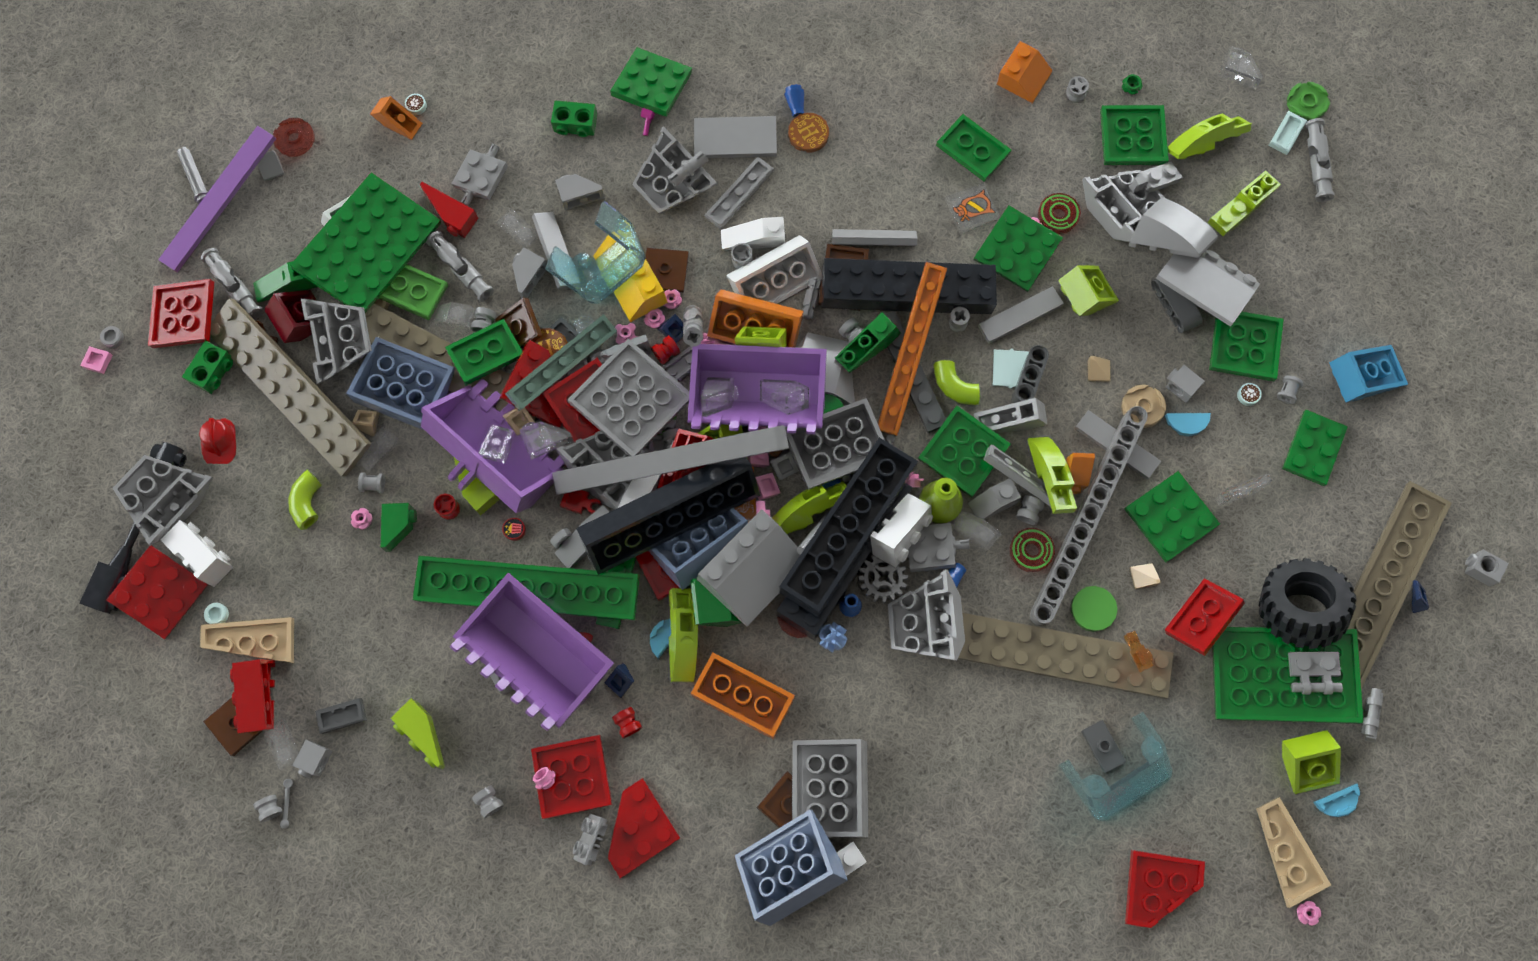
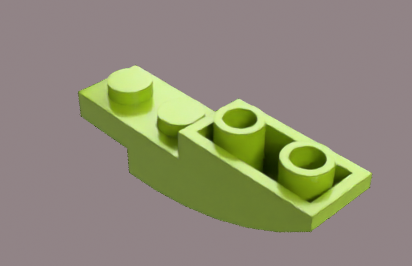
(1204, 134)
(1244, 203)
(1055, 473)
(798, 511)
(684, 636)

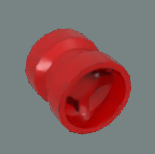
(665, 350)
(444, 502)
(627, 723)

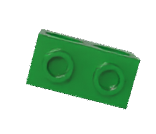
(575, 113)
(203, 365)

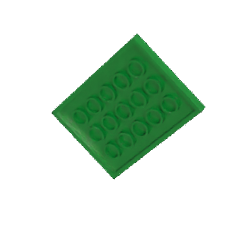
(366, 243)
(1256, 682)

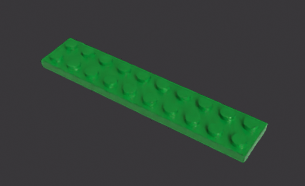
(561, 589)

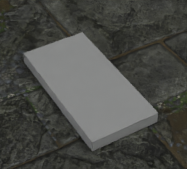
(735, 137)

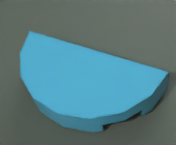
(1188, 423)
(659, 637)
(1340, 802)

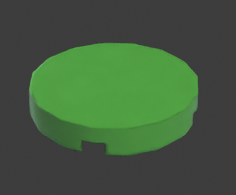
(1308, 100)
(1094, 608)

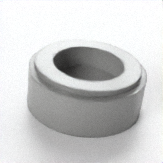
(111, 337)
(560, 537)

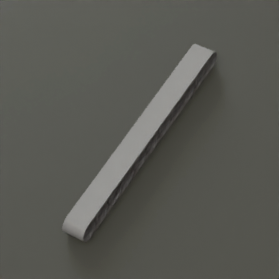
(671, 460)
(1082, 523)

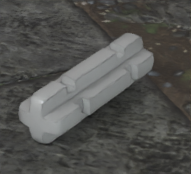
(811, 298)

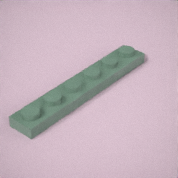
(560, 362)

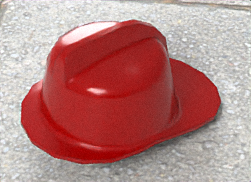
(218, 441)

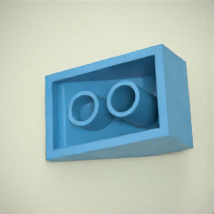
(1368, 372)

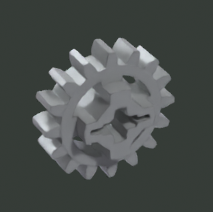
(890, 585)

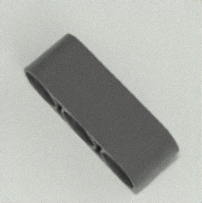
(1180, 309)
(1034, 368)

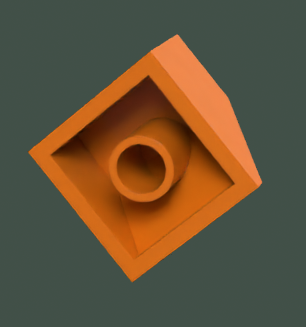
(1024, 72)

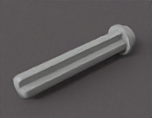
(192, 174)

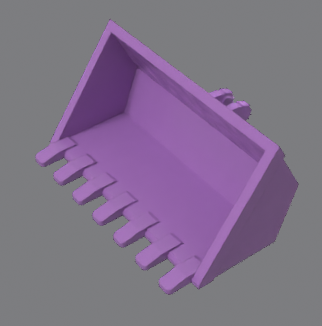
(748, 367)
(461, 425)
(532, 652)

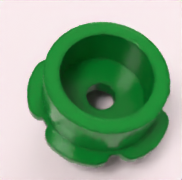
(1132, 79)

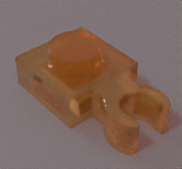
(1140, 655)

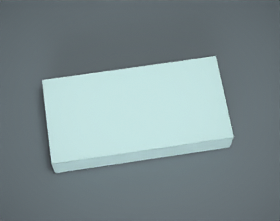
(1287, 132)

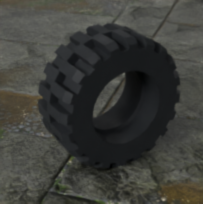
(1302, 626)

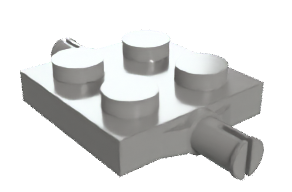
(479, 174)
(935, 548)

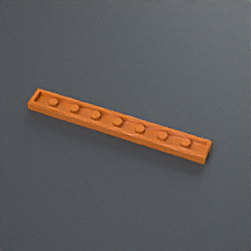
(911, 348)

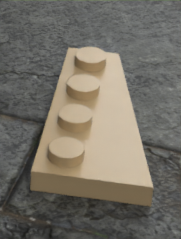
(257, 638)
(1292, 858)

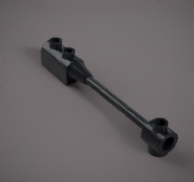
(108, 576)

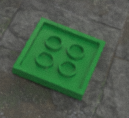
(651, 81)
(1134, 135)
(1018, 248)
(1248, 346)
(960, 450)
(1172, 516)

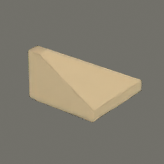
(1098, 369)
(517, 419)
(366, 421)
(1144, 576)

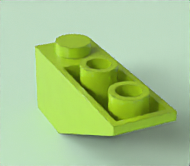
(477, 494)
(419, 727)

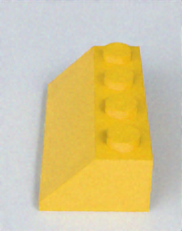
(640, 292)

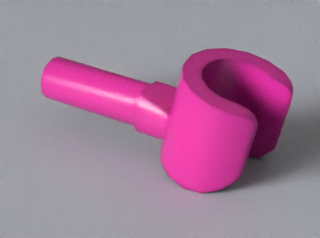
(648, 115)

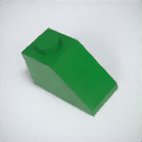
(396, 524)

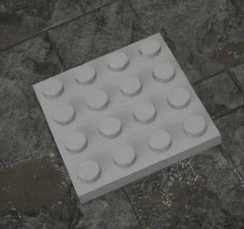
(630, 398)

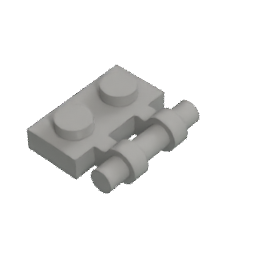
(1315, 665)
(1371, 722)

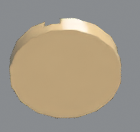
(1138, 397)

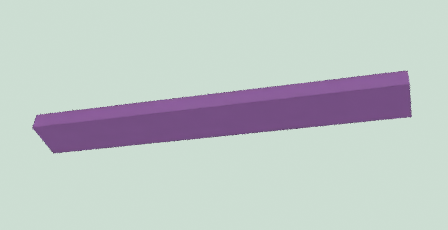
(217, 199)

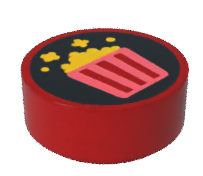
(514, 529)

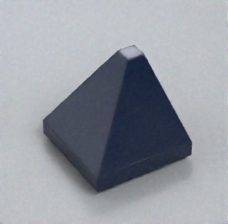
(673, 328)
(1419, 598)
(620, 680)

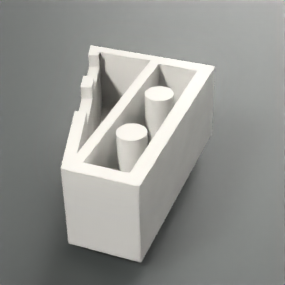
(901, 530)
(197, 553)

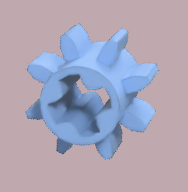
(832, 637)

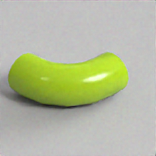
(953, 386)
(300, 500)

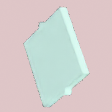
(1007, 367)

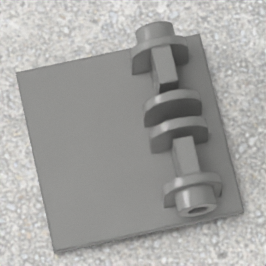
(583, 849)

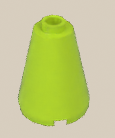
(944, 499)

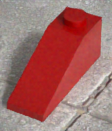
(454, 214)

